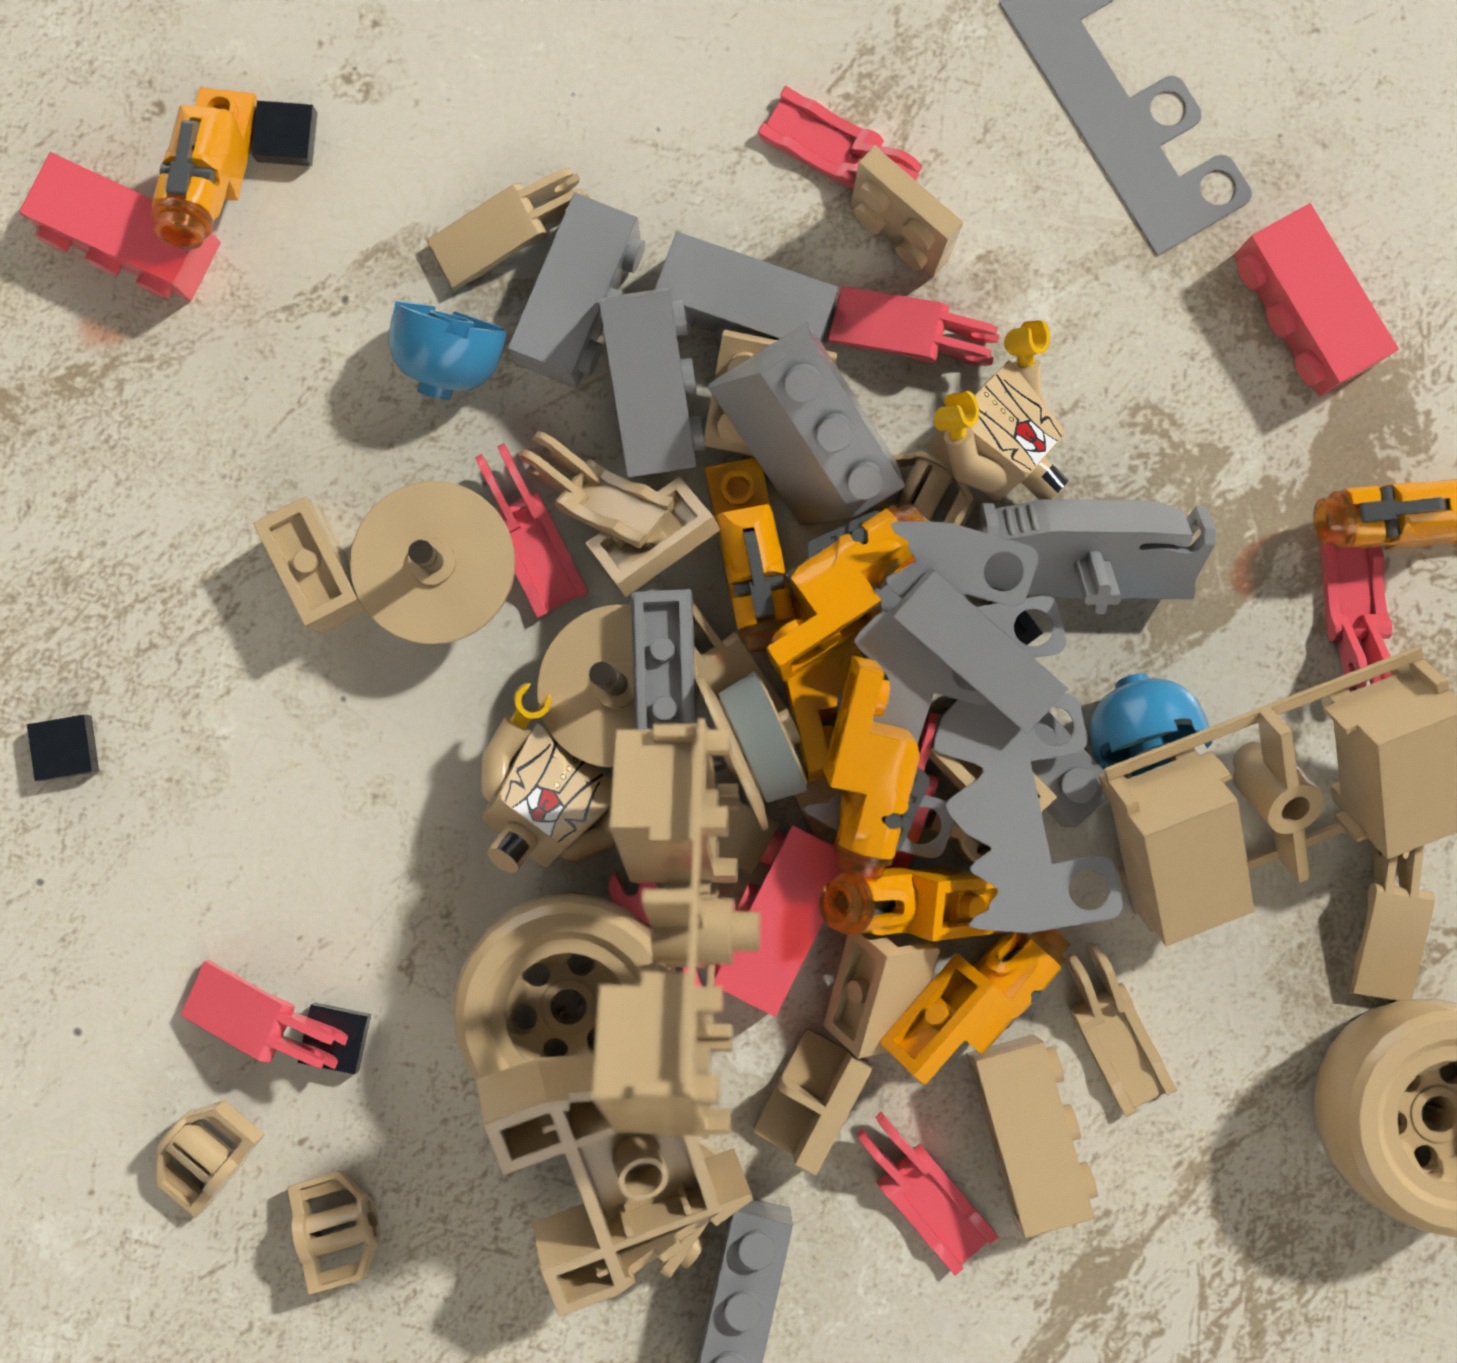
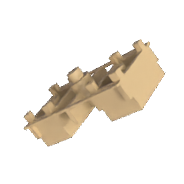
(1185, 826)
(662, 1034)

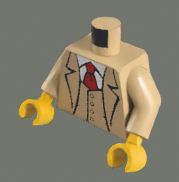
(1004, 427)
(541, 795)

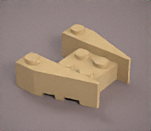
(635, 1187)

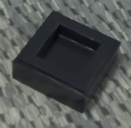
(284, 133)
(63, 748)
(353, 1024)

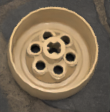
(546, 933)
(1381, 1078)

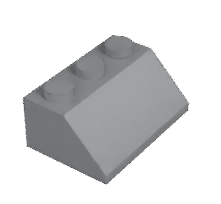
(808, 430)

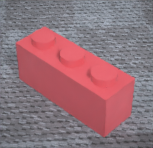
(112, 227)
(1314, 300)
(788, 918)

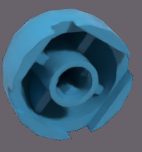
(443, 348)
(1143, 717)

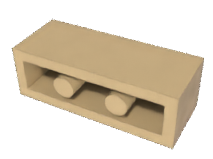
(1033, 1135)

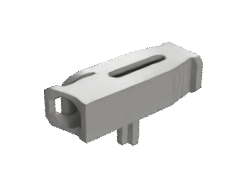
(1101, 549)

